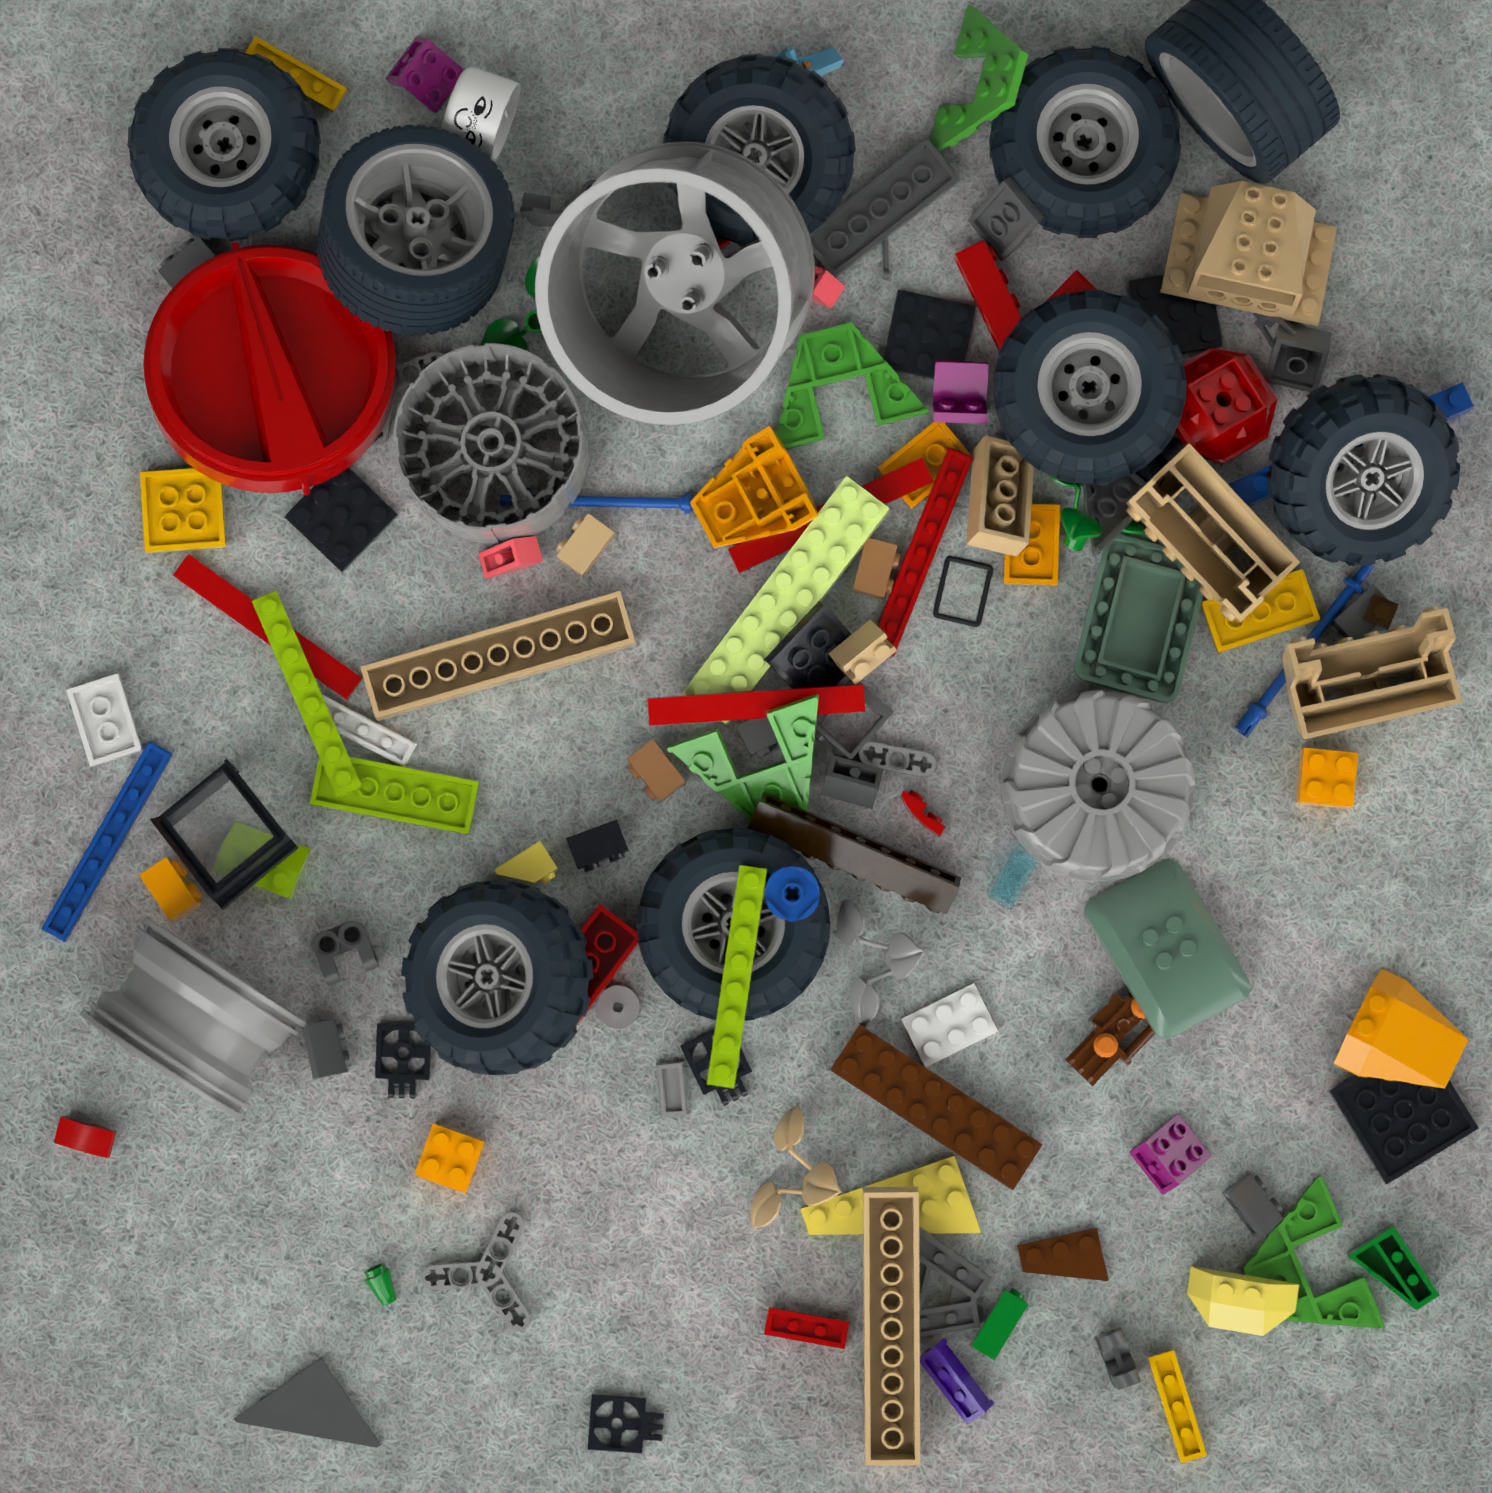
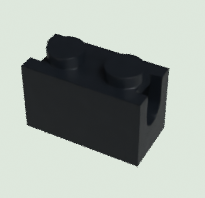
(598, 845)

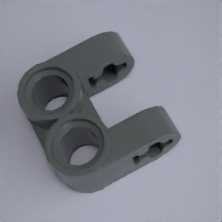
(341, 946)
(1117, 1359)

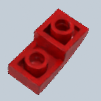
(914, 803)
(84, 1137)

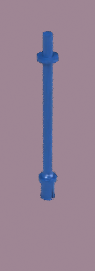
(682, 502)
(1257, 710)

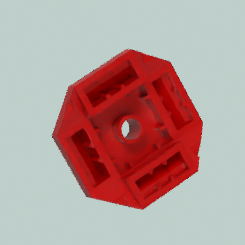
(1248, 412)

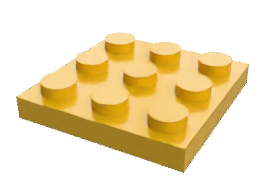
(181, 511)

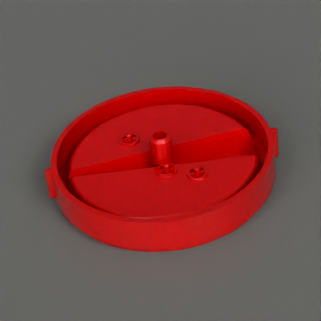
(266, 372)

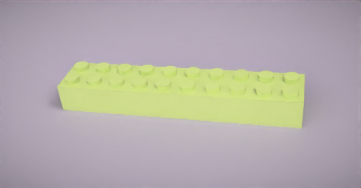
(791, 591)

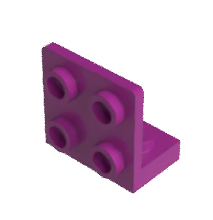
(426, 73)
(960, 392)
(1170, 1154)

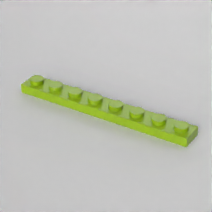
(307, 694)
(736, 976)

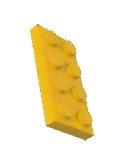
(1284, 609)

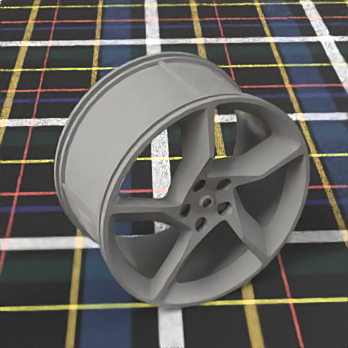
(679, 275)

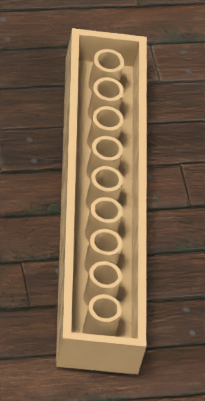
(498, 656)
(891, 1326)

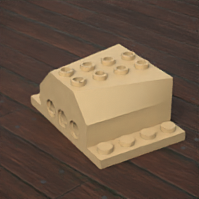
(1250, 252)

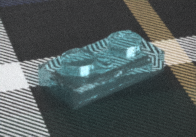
(1012, 879)

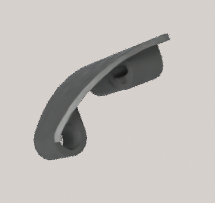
(537, 208)

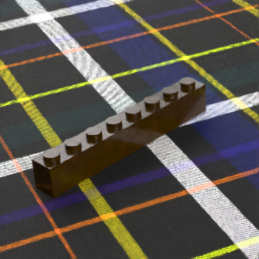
(856, 854)

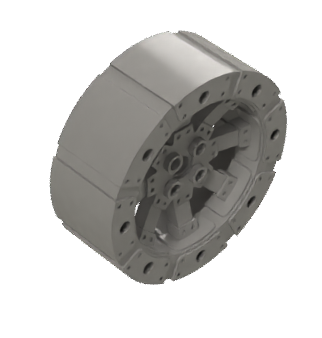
(436, 390)

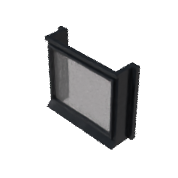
(224, 835)

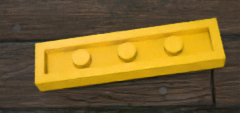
(313, 83)
(1177, 1406)

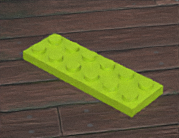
(402, 796)

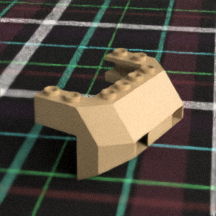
(1211, 533)
(1362, 674)

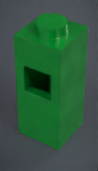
(999, 1323)

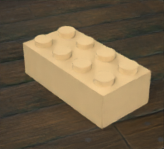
(999, 498)

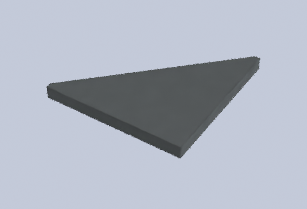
(1108, 506)
(312, 1406)

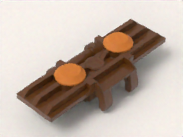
(1100, 1048)

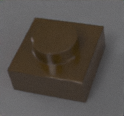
(1380, 612)

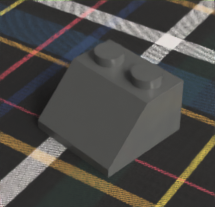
(1298, 358)
(325, 1049)
(1253, 1205)

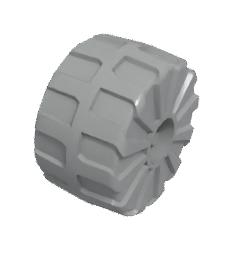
(1052, 795)

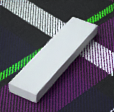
(370, 734)

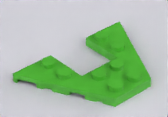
(997, 83)
(833, 357)
(786, 780)
(1276, 1260)

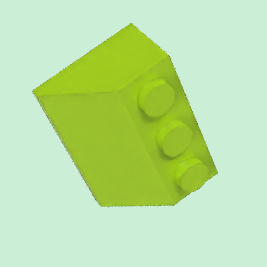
(286, 876)

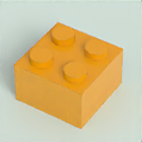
(1326, 778)
(171, 889)
(450, 1158)

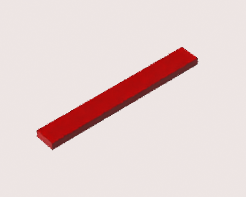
(885, 489)
(923, 544)
(242, 610)
(750, 704)

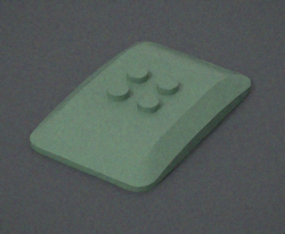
(1138, 622)
(1167, 949)

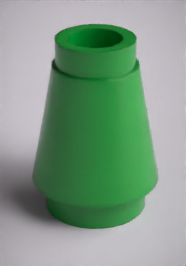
(381, 1283)

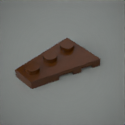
(1065, 1255)

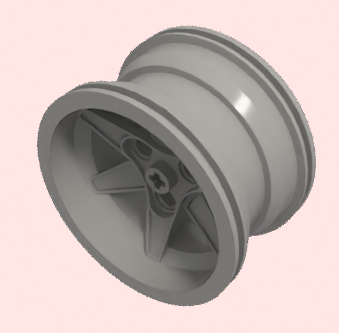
(192, 1019)

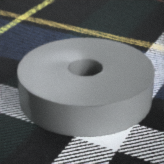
(609, 998)

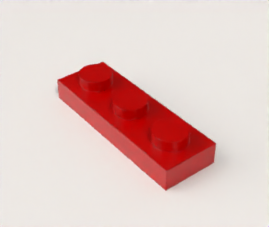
(806, 1328)

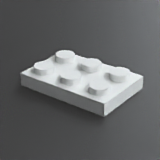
(104, 720)
(949, 1025)

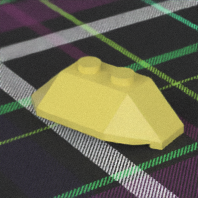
(1241, 1300)

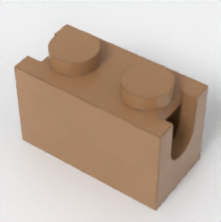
(875, 569)
(655, 771)

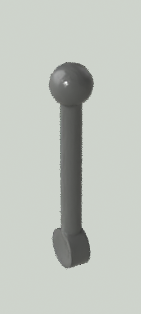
(885, 259)

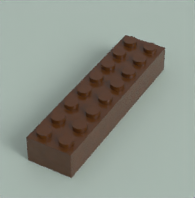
(936, 1107)

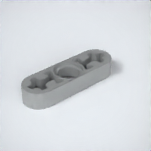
(891, 749)

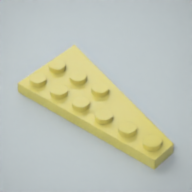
(942, 1203)

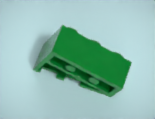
(1396, 1266)

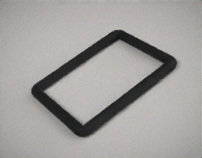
(984, 594)

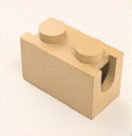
(584, 545)
(862, 652)

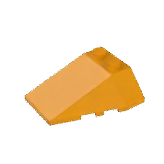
(754, 494)
(1401, 1037)

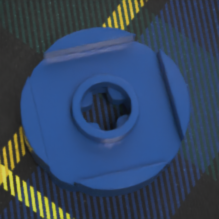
(792, 878)

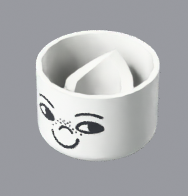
(482, 109)

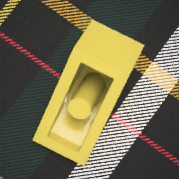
(530, 866)

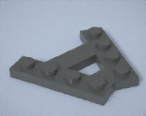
(967, 1286)

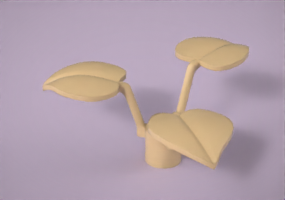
(818, 1185)

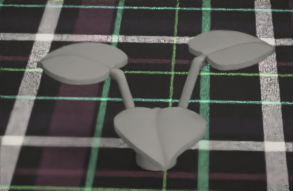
(901, 958)

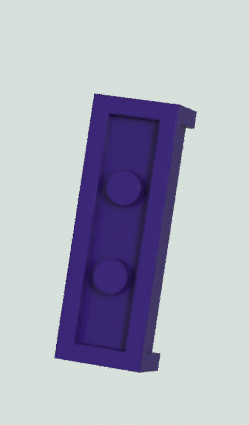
(955, 1382)

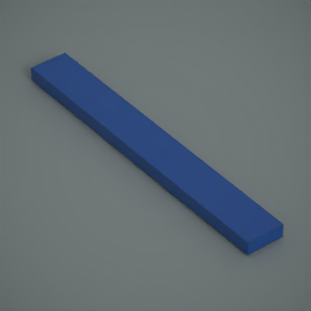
(107, 841)

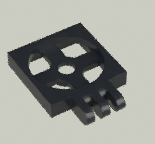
(702, 1065)
(402, 1078)
(643, 1425)

